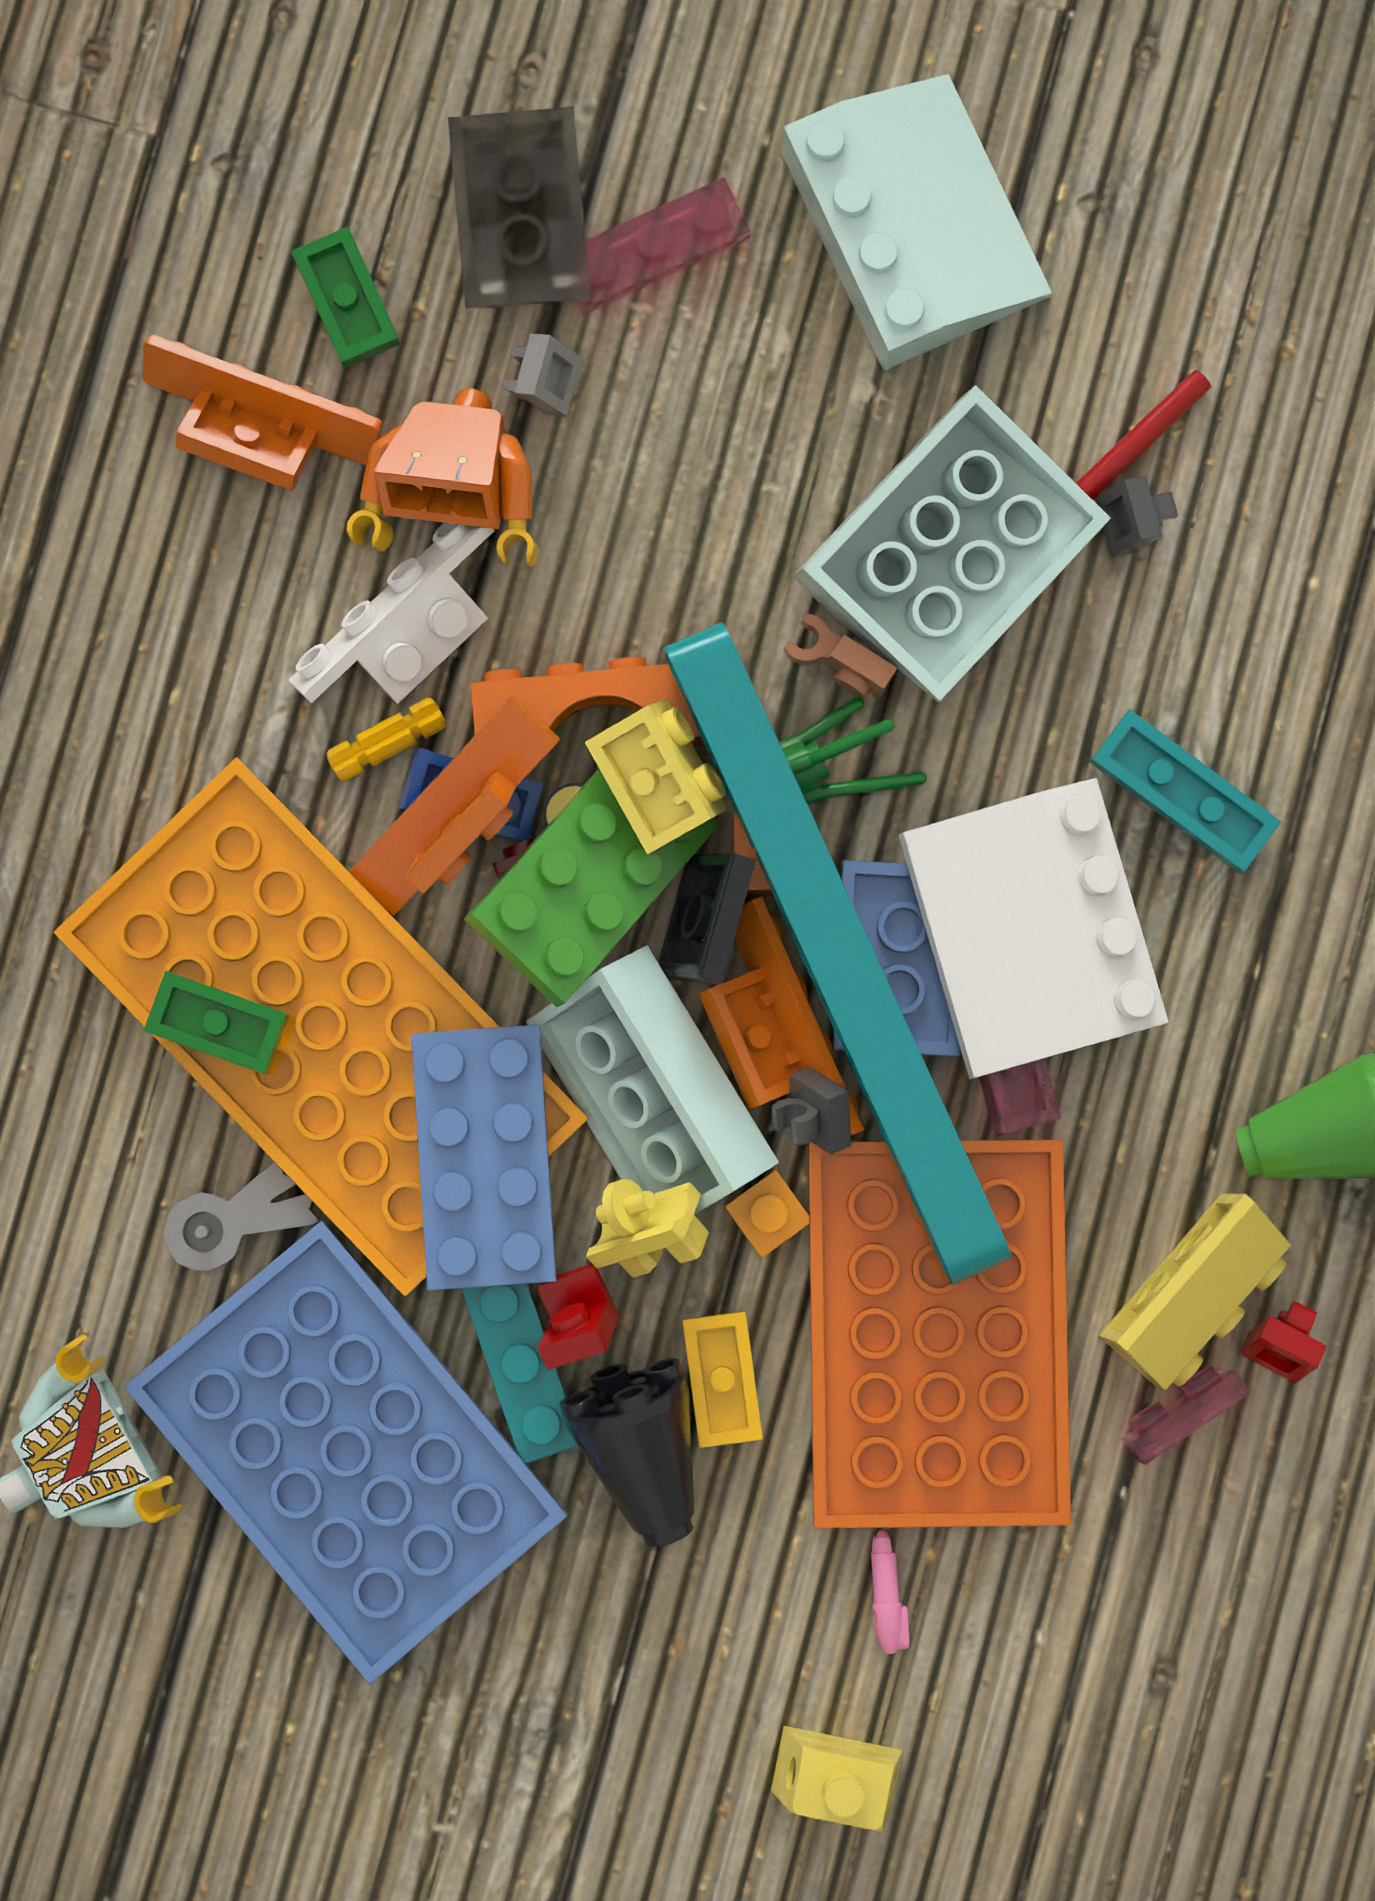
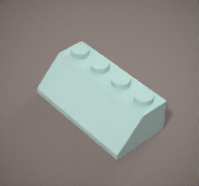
(651, 1083)

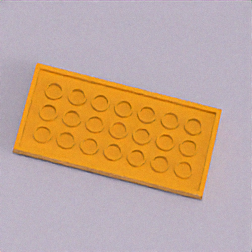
(269, 915)

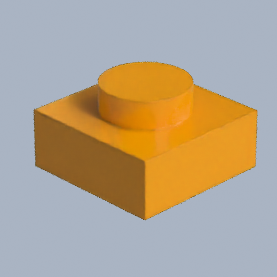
(768, 1213)

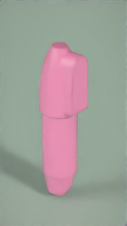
(888, 1612)

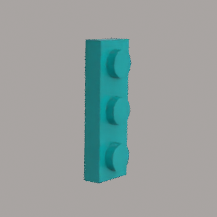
(1185, 792)
(527, 1391)

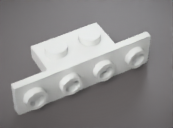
(406, 626)

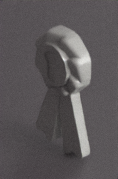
(208, 1229)

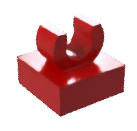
(1285, 1344)

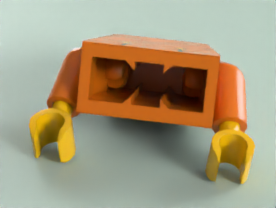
(448, 469)

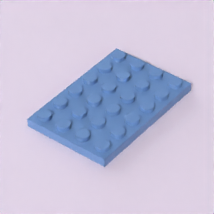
(346, 1451)

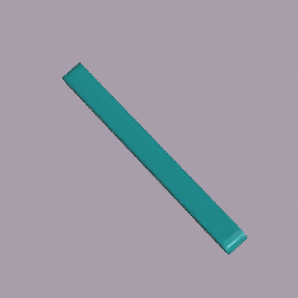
(837, 953)

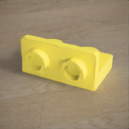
(658, 774)

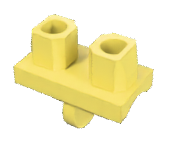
(644, 1223)

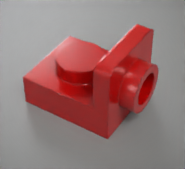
(580, 1316)

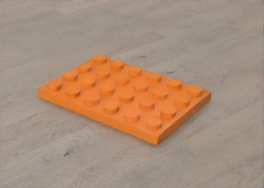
(928, 1390)

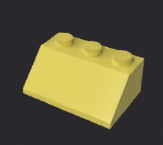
(1198, 1291)

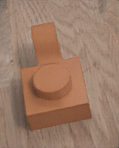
(855, 666)

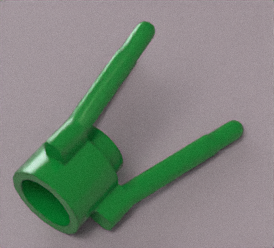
(809, 765)

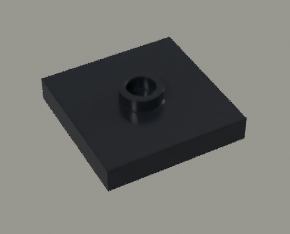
(706, 917)

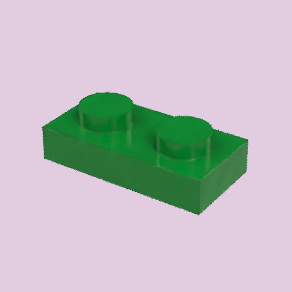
(345, 297)
(216, 1022)

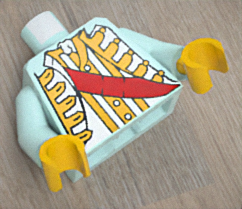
(83, 1451)

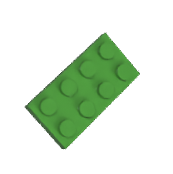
(577, 891)

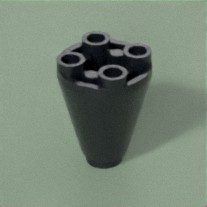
(639, 1444)

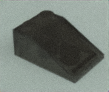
(519, 208)

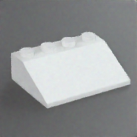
(1033, 928)

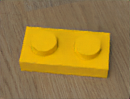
(722, 1379)

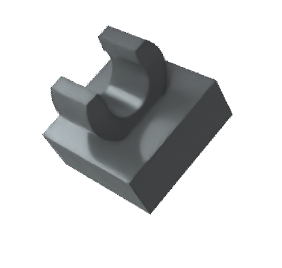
(1134, 515)
(815, 1111)

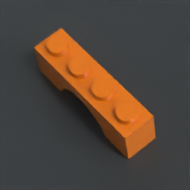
(570, 690)

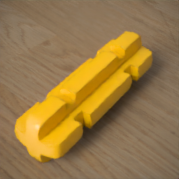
(386, 739)

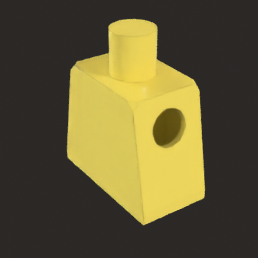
(836, 1778)

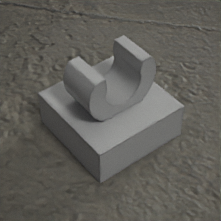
(546, 374)

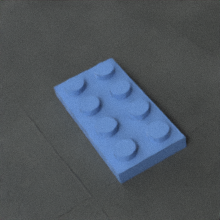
(483, 1157)

